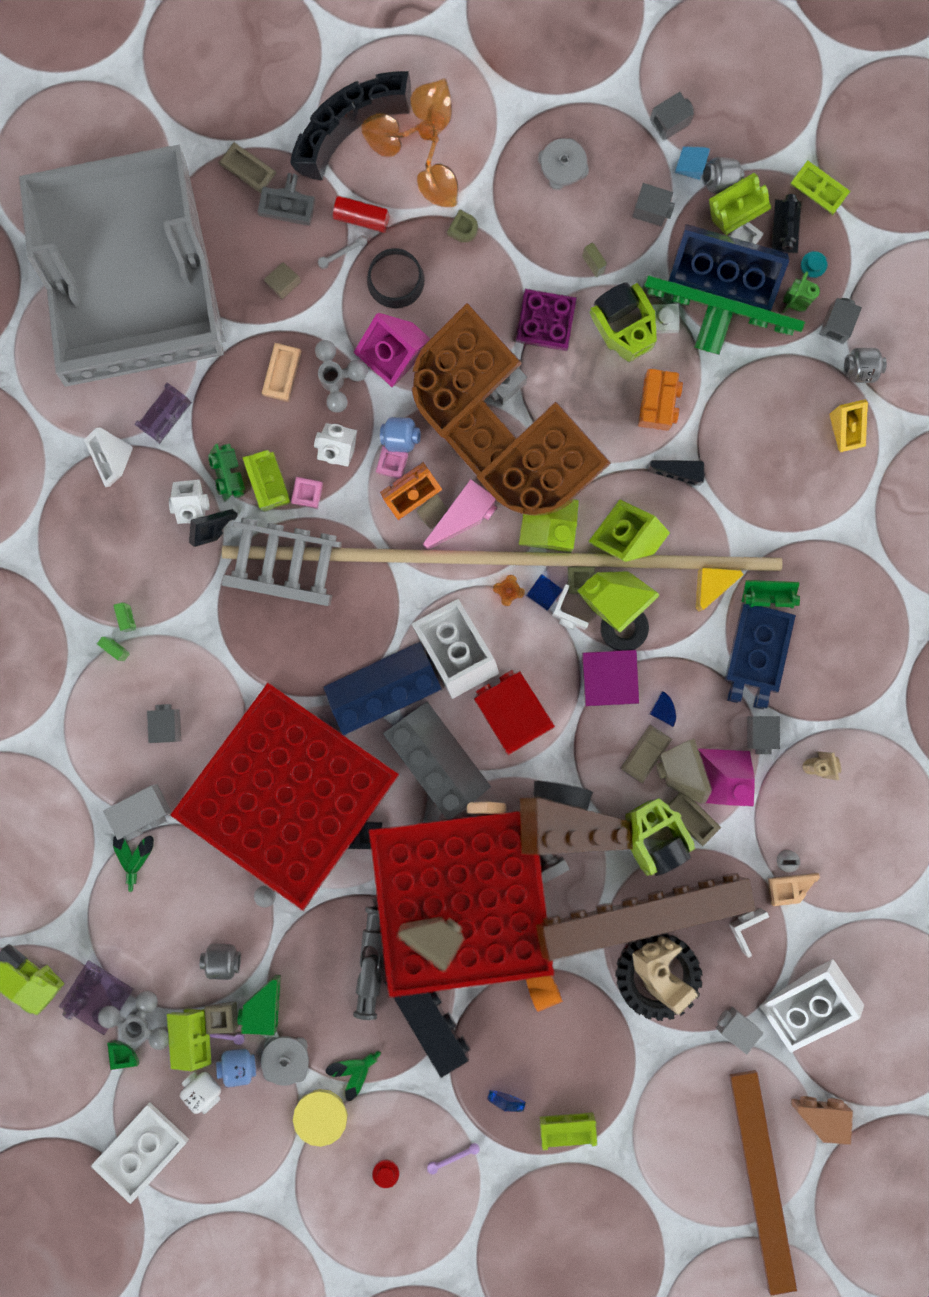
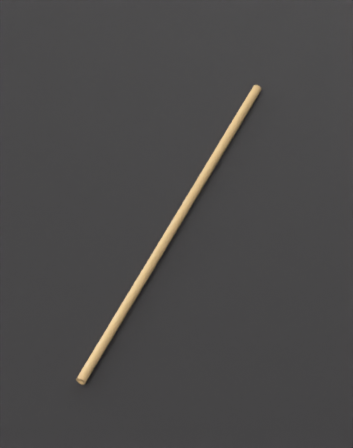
(517, 558)

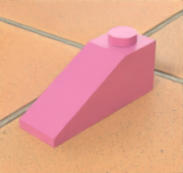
(465, 513)

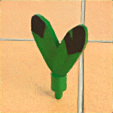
(132, 862)
(357, 1069)

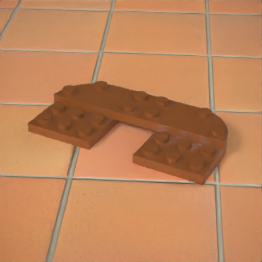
(525, 473)

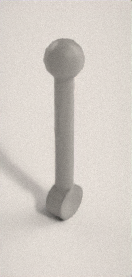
(324, 262)

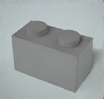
(138, 811)

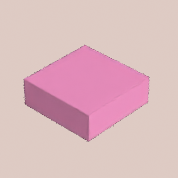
(392, 463)
(306, 492)

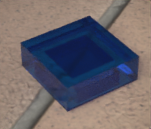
(544, 592)

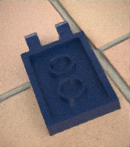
(759, 653)

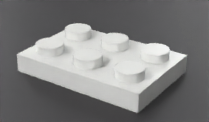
(140, 1152)

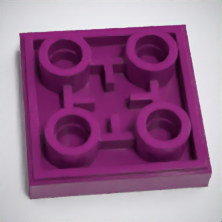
(546, 319)
(610, 678)

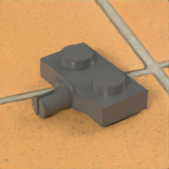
(287, 203)

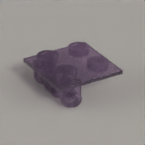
(92, 992)

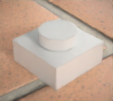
(667, 318)

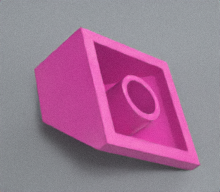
(391, 347)
(729, 776)

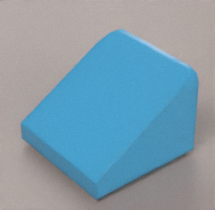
(692, 161)

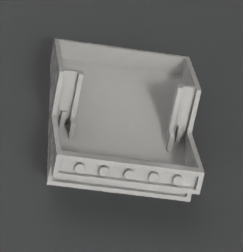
(121, 265)

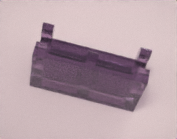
(164, 413)

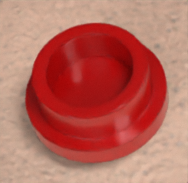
(385, 1173)

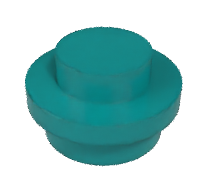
(814, 263)

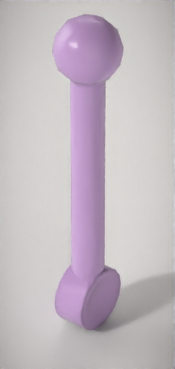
(238, 1038)
(433, 1166)

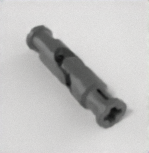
(369, 979)

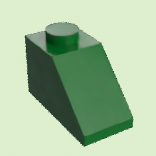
(261, 1010)

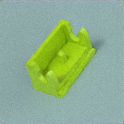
(820, 187)
(739, 204)
(266, 480)
(188, 1040)
(568, 1130)

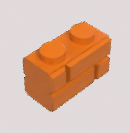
(659, 399)
(410, 491)

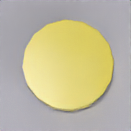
(320, 1117)

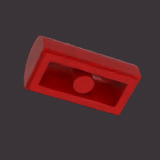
(361, 214)

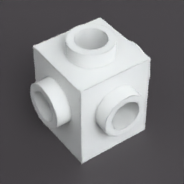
(335, 444)
(188, 501)

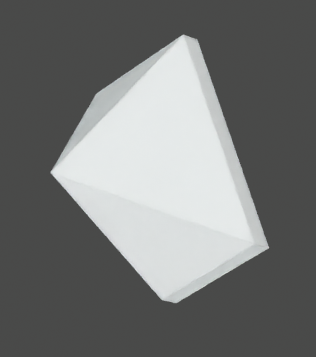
(108, 454)

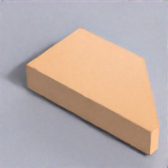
(486, 808)
(790, 889)

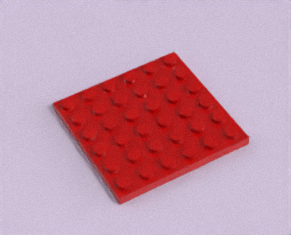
(285, 796)
(468, 874)

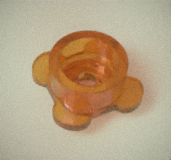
(507, 598)

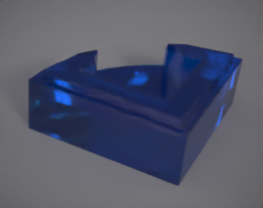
(664, 709)
(506, 1102)

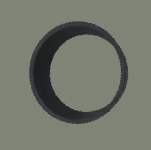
(401, 302)
(563, 794)

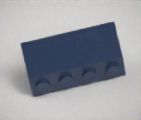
(729, 267)
(381, 688)

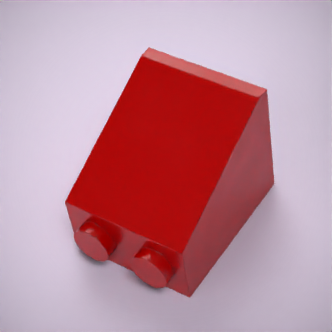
(513, 711)

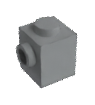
(509, 387)

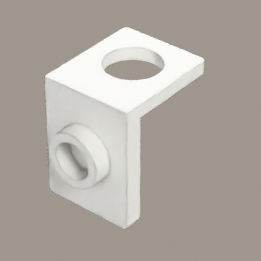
(565, 619)
(743, 922)

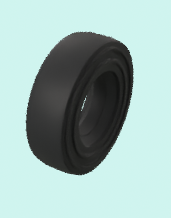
(623, 644)

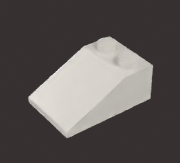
(455, 648)
(813, 1006)

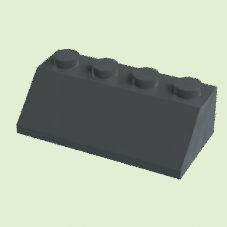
(437, 760)

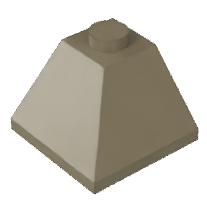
(685, 771)
(433, 939)

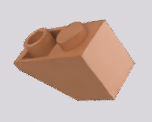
(827, 1119)

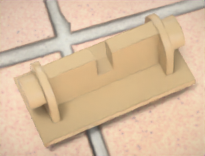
(824, 765)

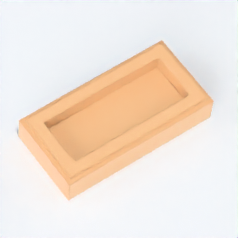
(281, 372)

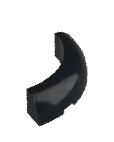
(346, 113)

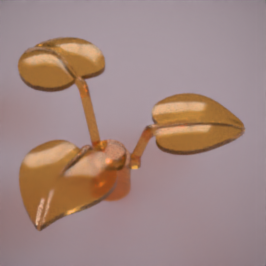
(433, 106)

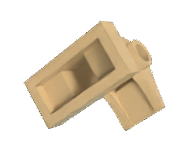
(652, 967)

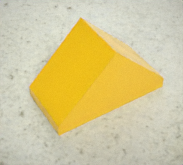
(850, 425)
(712, 584)

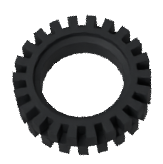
(635, 1000)

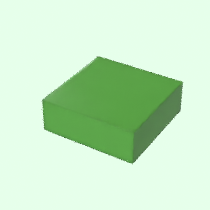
(124, 617)
(113, 648)

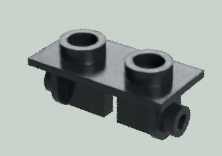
(786, 224)

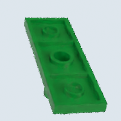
(719, 313)

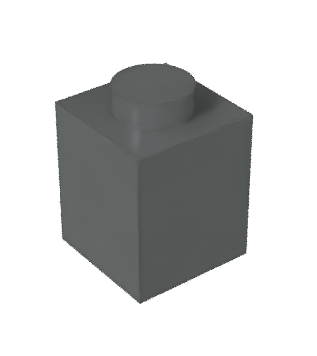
(672, 115)
(653, 205)
(840, 320)
(164, 724)
(763, 733)

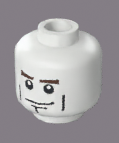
(200, 1092)

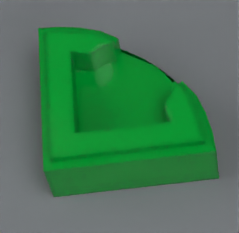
(121, 1055)

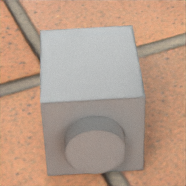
(738, 1029)

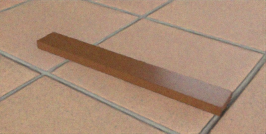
(763, 1183)

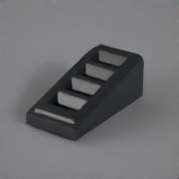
(684, 471)

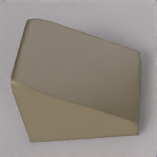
(282, 280)
(432, 511)
(221, 1018)

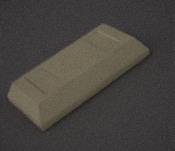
(247, 167)
(646, 753)
(696, 820)

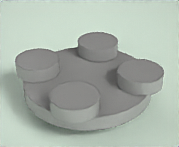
(563, 163)
(285, 1060)

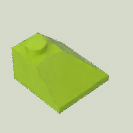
(551, 531)
(629, 533)
(617, 597)

